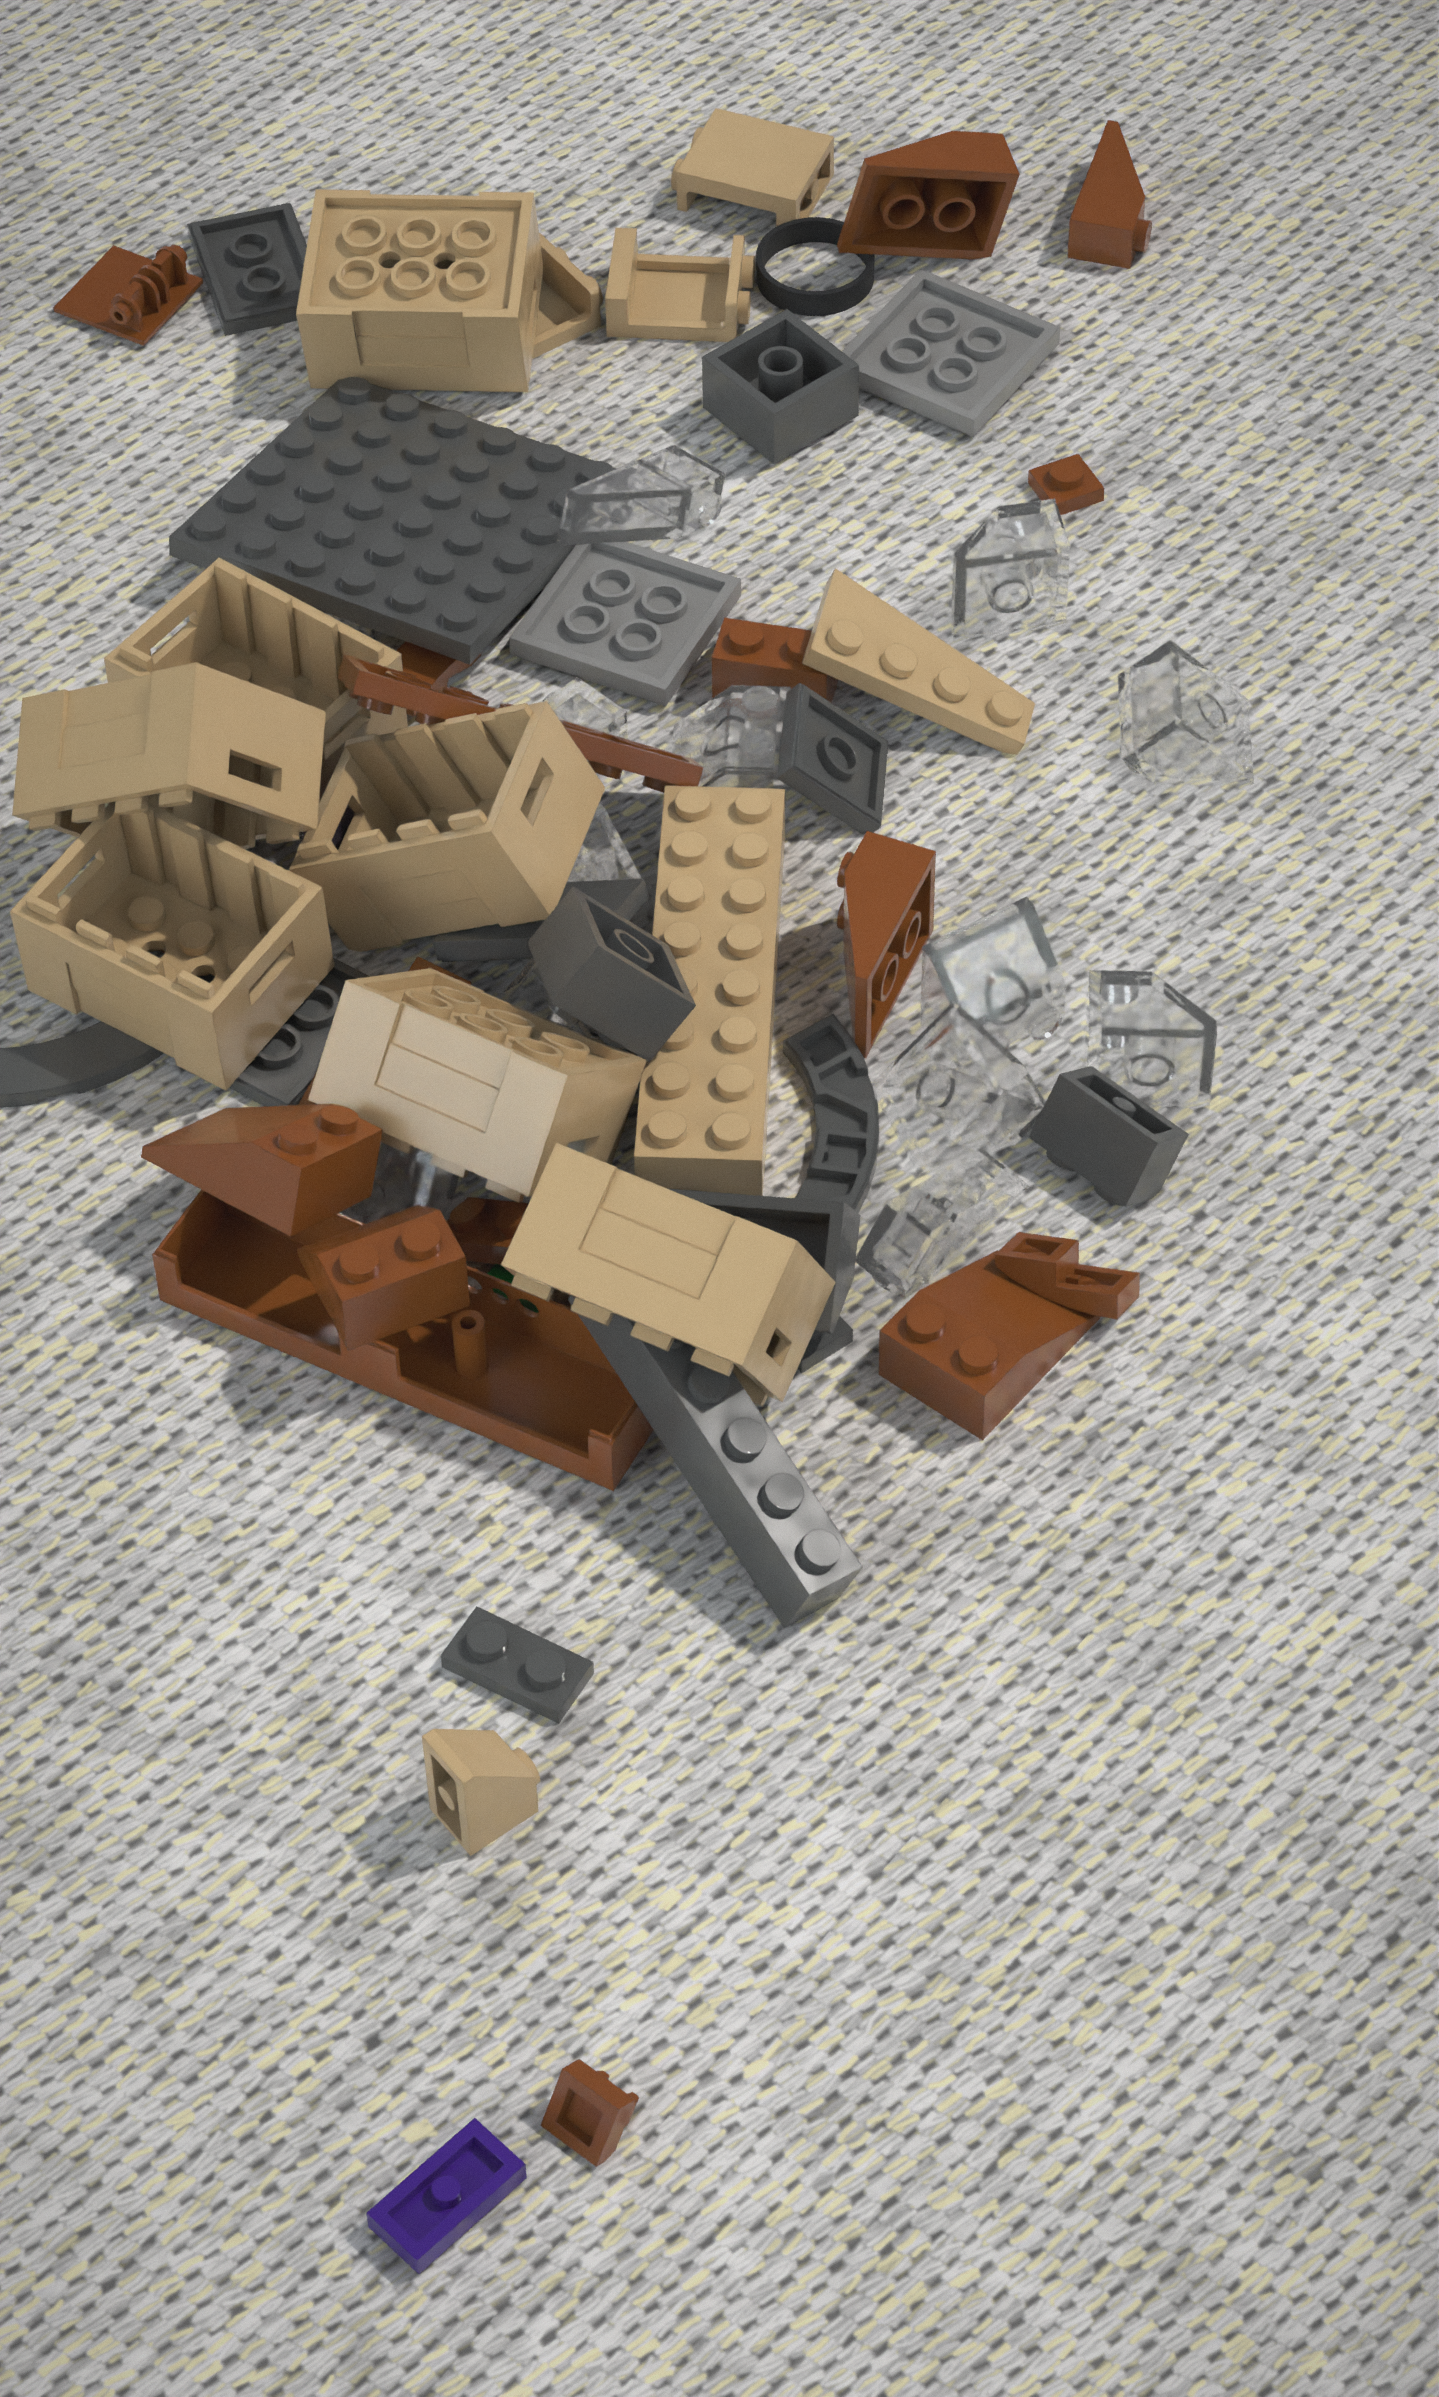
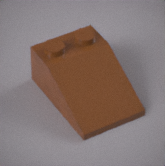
(932, 198)
(884, 926)
(276, 1161)
(976, 1344)

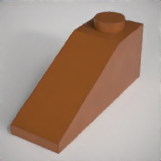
(1109, 211)

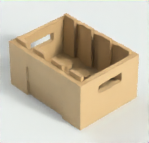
(421, 290)
(266, 640)
(174, 738)
(451, 826)
(204, 905)
(472, 1078)
(671, 1268)

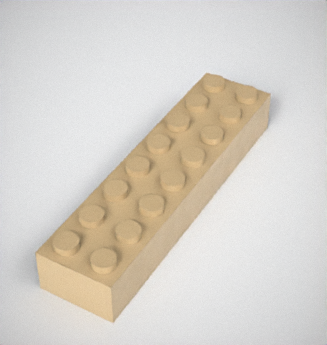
(720, 915)

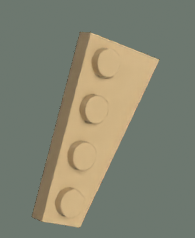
(903, 663)

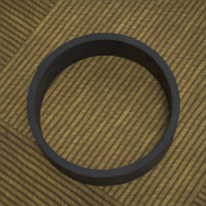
(802, 301)

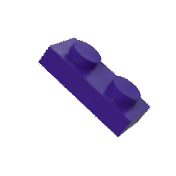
(446, 2195)

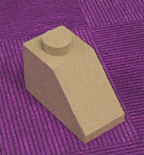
(478, 1784)

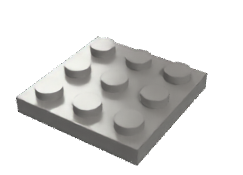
(949, 352)
(626, 618)

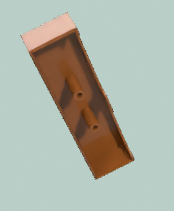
(486, 1367)

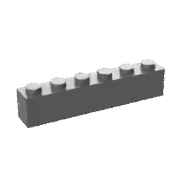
(735, 1471)

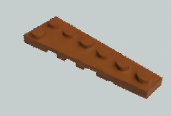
(608, 755)

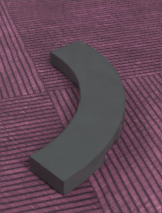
(71, 1063)
(843, 1112)

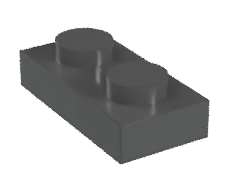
(517, 1664)

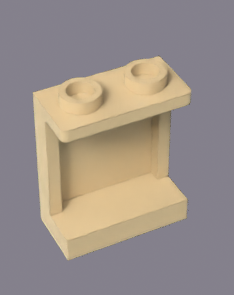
(755, 165)
(677, 293)
(567, 301)

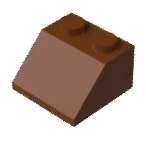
(765, 656)
(388, 1274)

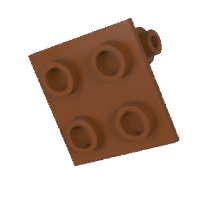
(131, 292)

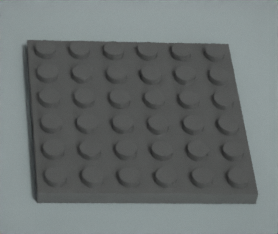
(396, 517)

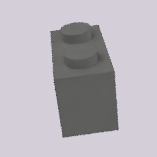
(1107, 1136)

